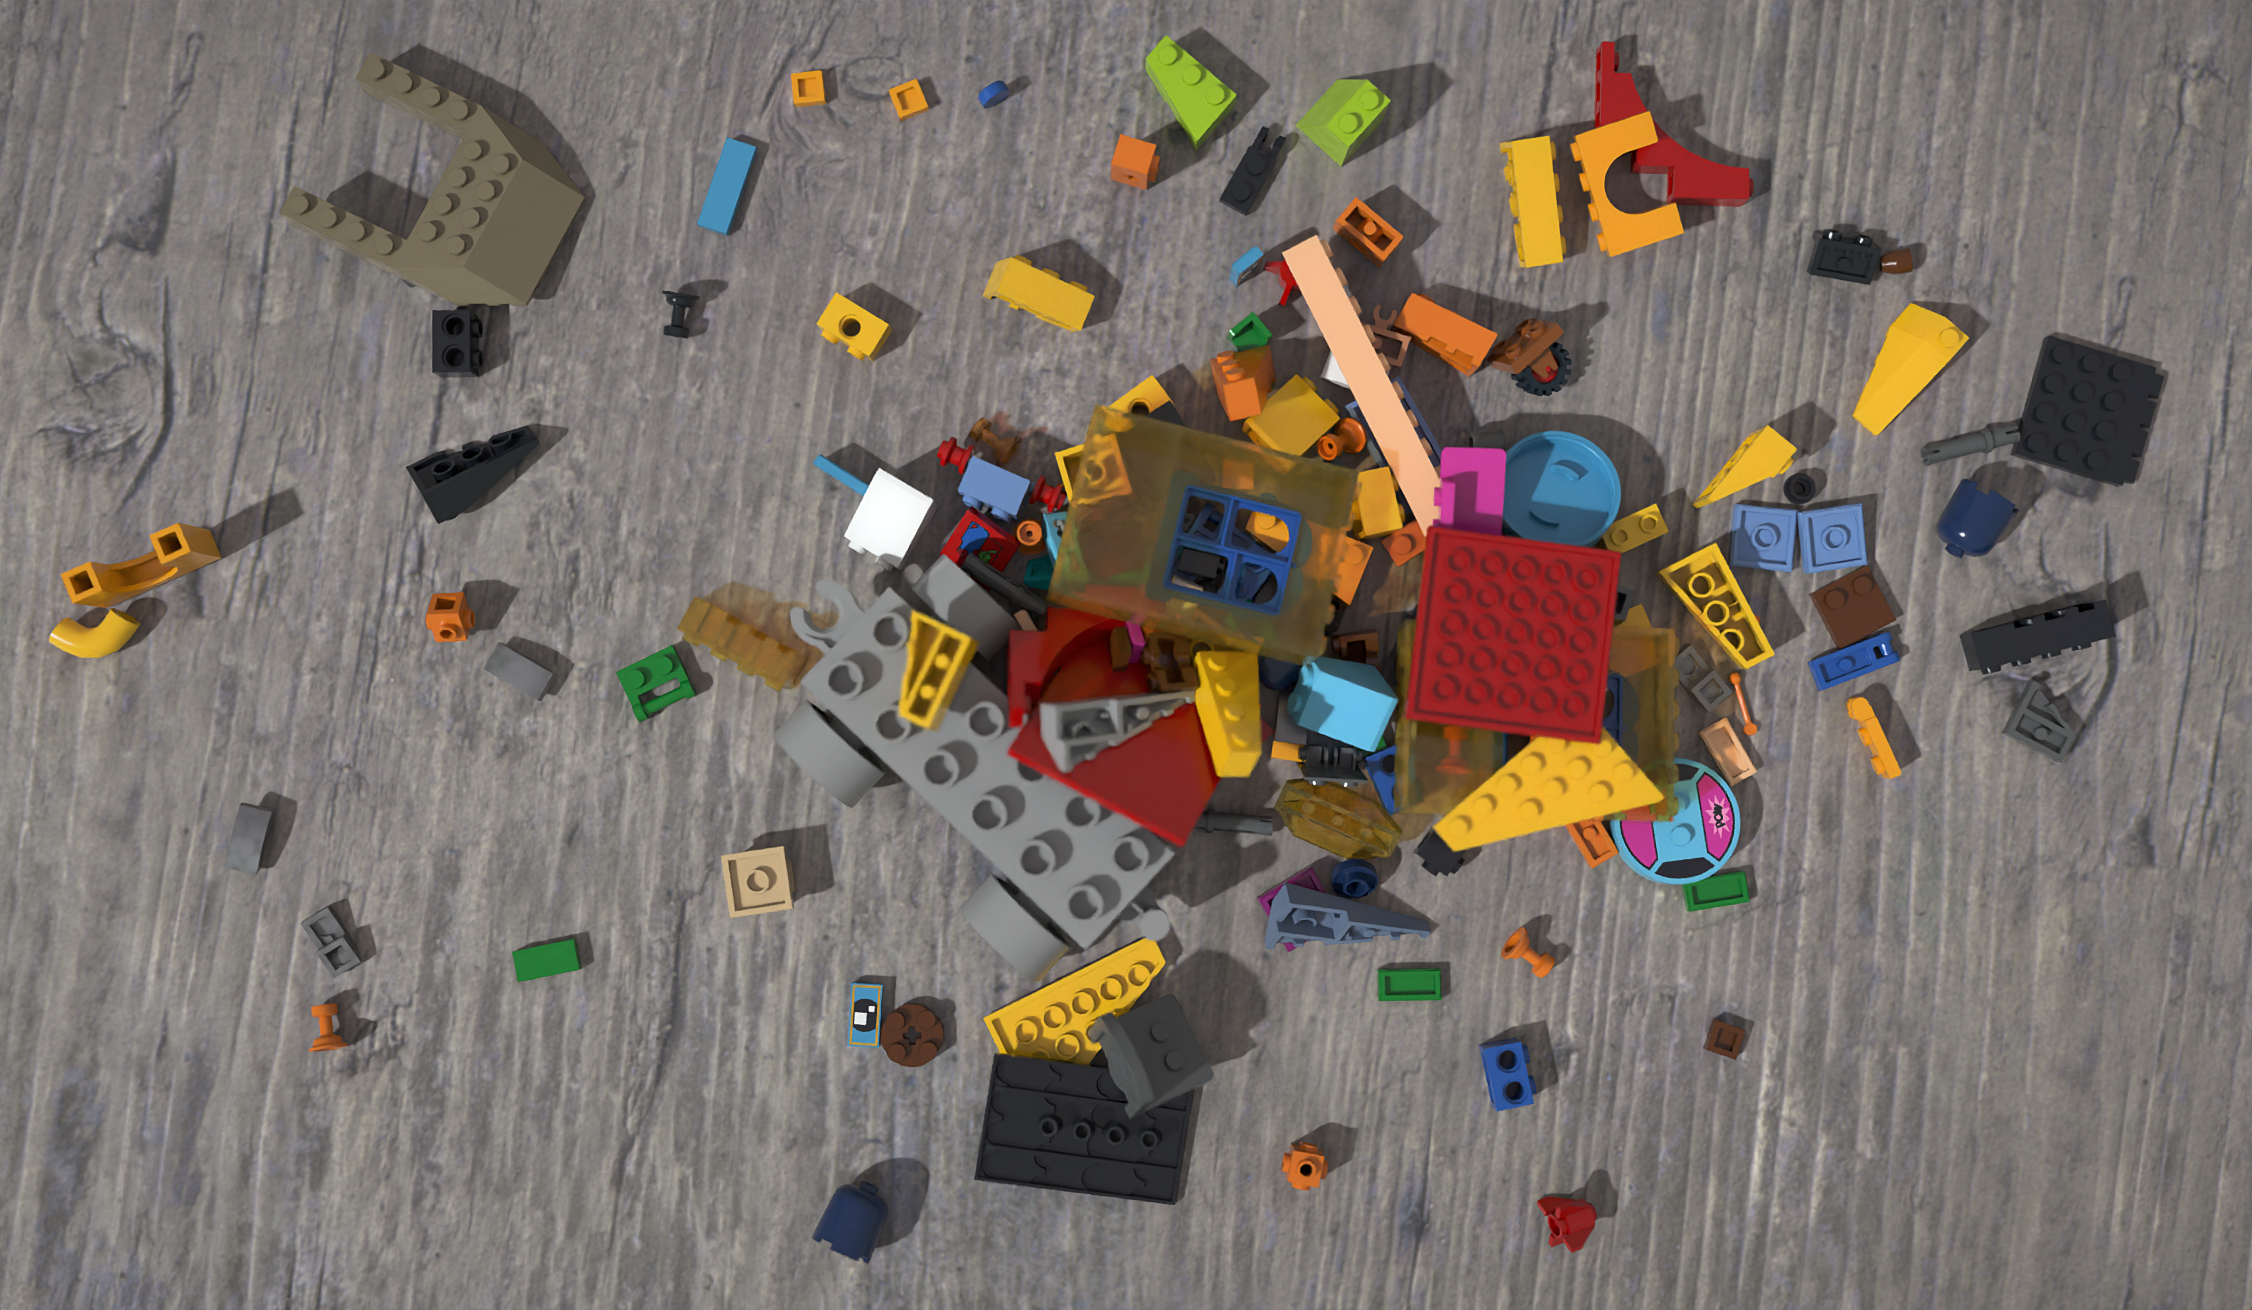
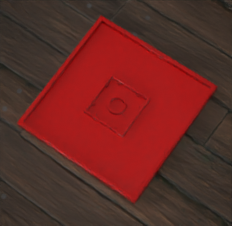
(1151, 778)

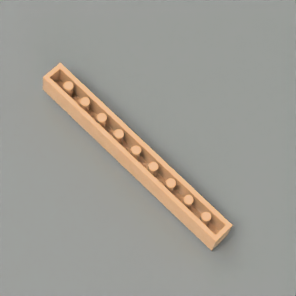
(1366, 375)

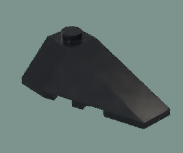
(459, 479)

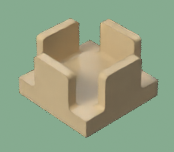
(758, 881)

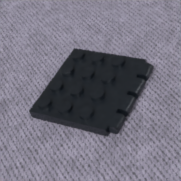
(2087, 412)

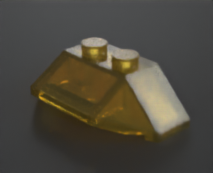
(1337, 820)

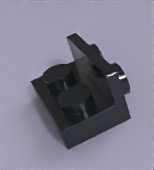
(1843, 257)

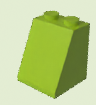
(1345, 117)

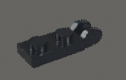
(1251, 174)

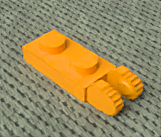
(1873, 735)

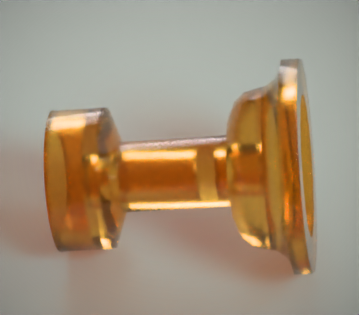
(1004, 448)

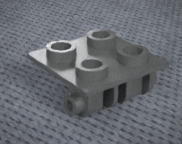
(1317, 773)

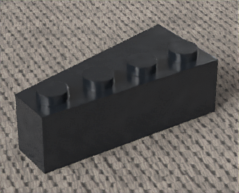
(2037, 635)

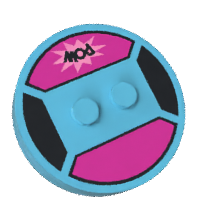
(1696, 840)

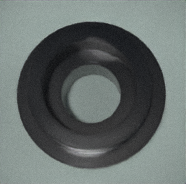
(1808, 488)

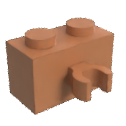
(1387, 342)

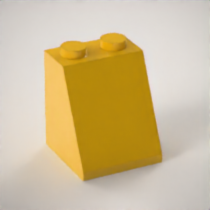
(1292, 418)

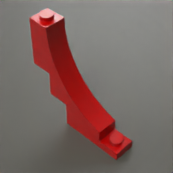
(1689, 176)
(1038, 654)

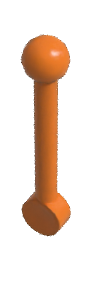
(1749, 727)

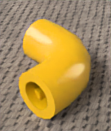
(98, 641)

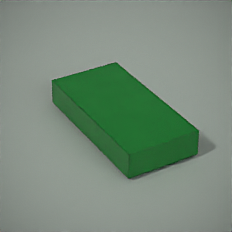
(1716, 891)
(546, 960)
(1409, 984)

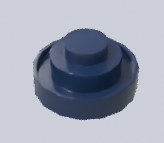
(1354, 878)

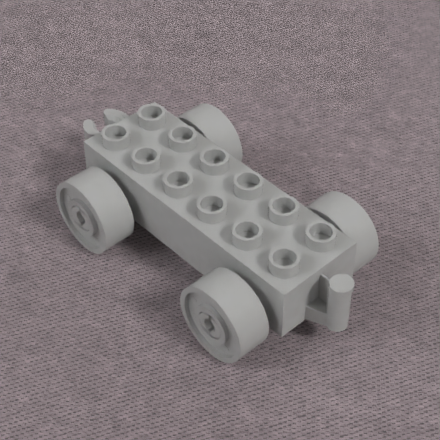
(1049, 840)

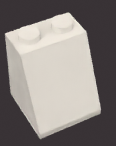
(890, 520)

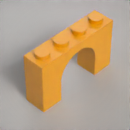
(1596, 152)
(176, 553)

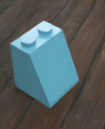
(1343, 701)

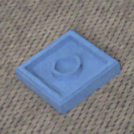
(1762, 538)
(1832, 538)

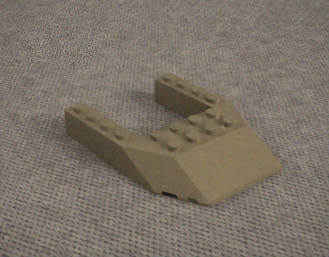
(489, 218)

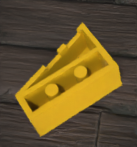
(1039, 293)
(933, 670)

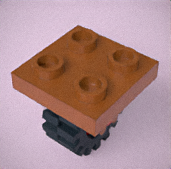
(1533, 357)

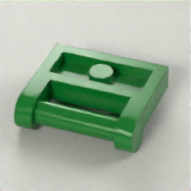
(652, 673)

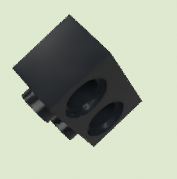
(447, 346)

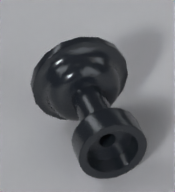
(679, 302)

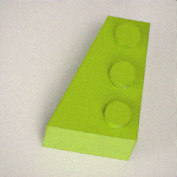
(1190, 90)

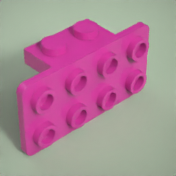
(1471, 489)

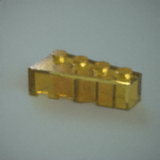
(743, 644)

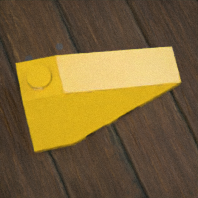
(1911, 355)

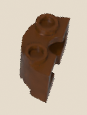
(1357, 647)
(1168, 664)

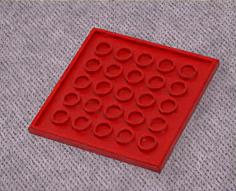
(1513, 635)

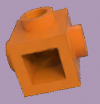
(450, 617)
(1304, 1154)

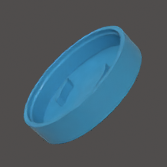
(1559, 490)

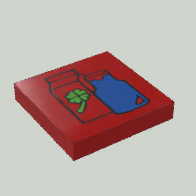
(982, 538)

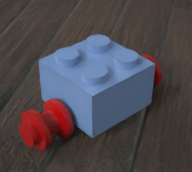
(997, 488)

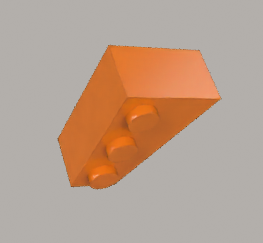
(1444, 333)
(1243, 380)

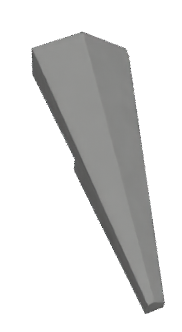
(1086, 726)

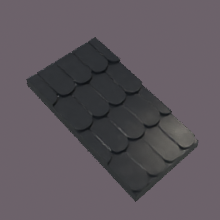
(1069, 1132)

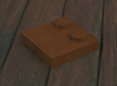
(1852, 607)

